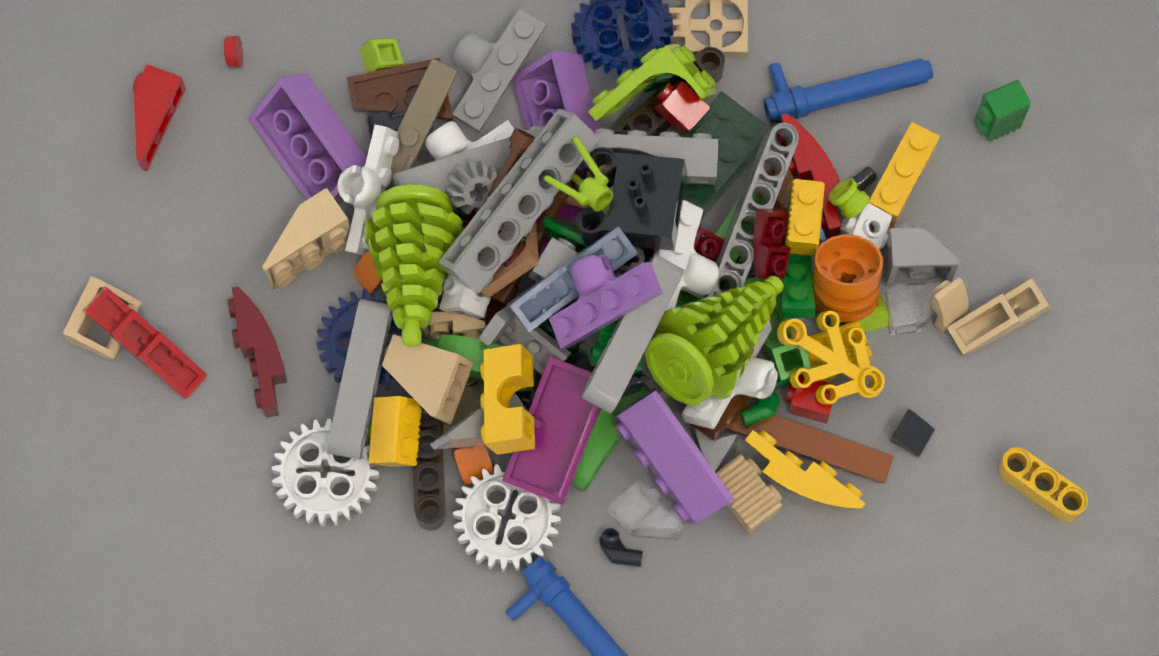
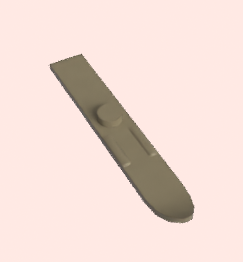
(421, 115)

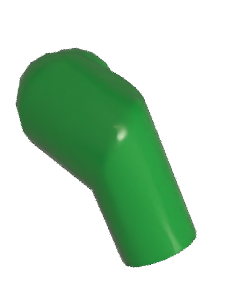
(761, 411)

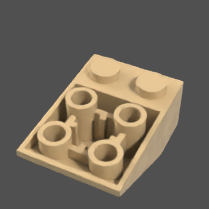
(310, 235)

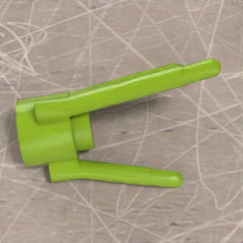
(592, 190)

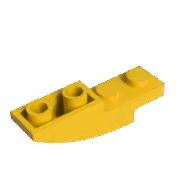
(814, 483)

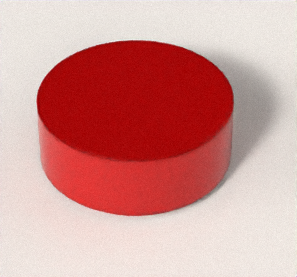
(233, 51)

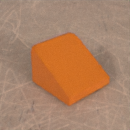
(367, 275)
(471, 462)

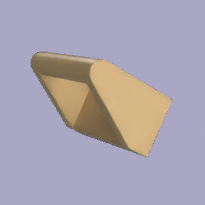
(79, 322)

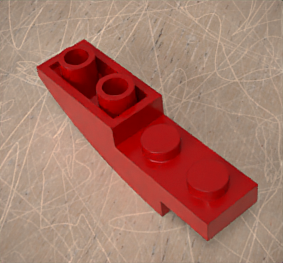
(813, 164)

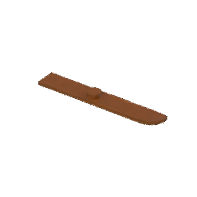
(820, 446)

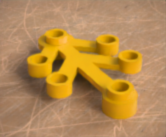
(835, 359)

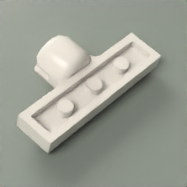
(450, 140)
(365, 184)
(699, 272)
(757, 381)

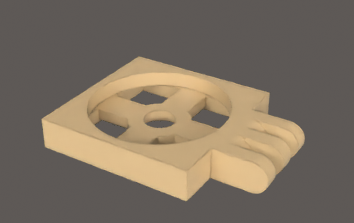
(685, 25)

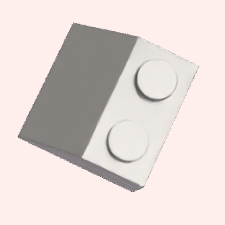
(916, 256)

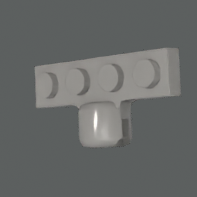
(493, 66)

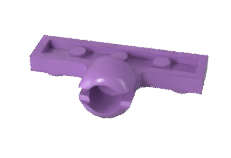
(602, 298)

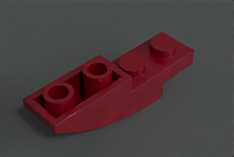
(257, 340)

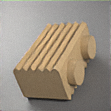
(753, 499)

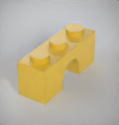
(904, 171)
(503, 374)

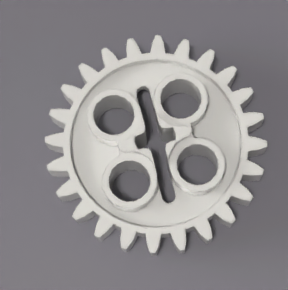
(321, 501)
(479, 509)

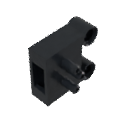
(644, 200)

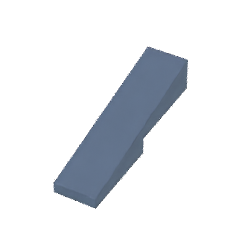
(558, 287)

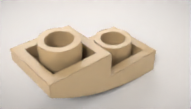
(949, 303)
(453, 324)

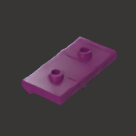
(561, 433)

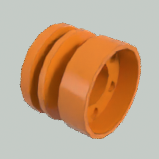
(847, 277)

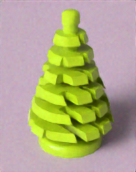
(406, 251)
(707, 343)

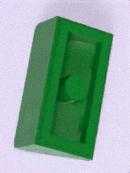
(561, 228)

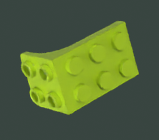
(655, 63)

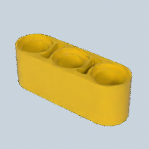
(1059, 485)

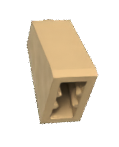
(429, 375)

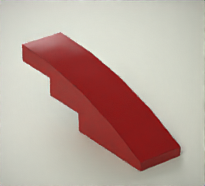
(145, 343)

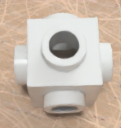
(869, 224)
(463, 300)

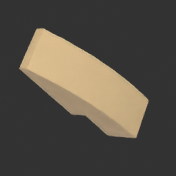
(999, 317)

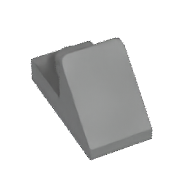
(714, 451)

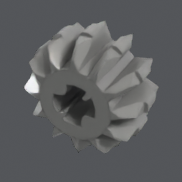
(471, 185)

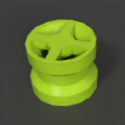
(849, 198)

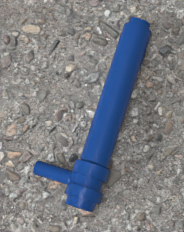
(801, 101)
(555, 592)

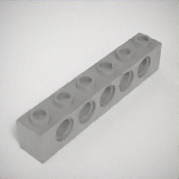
(502, 205)

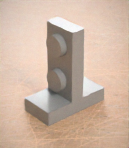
(509, 331)

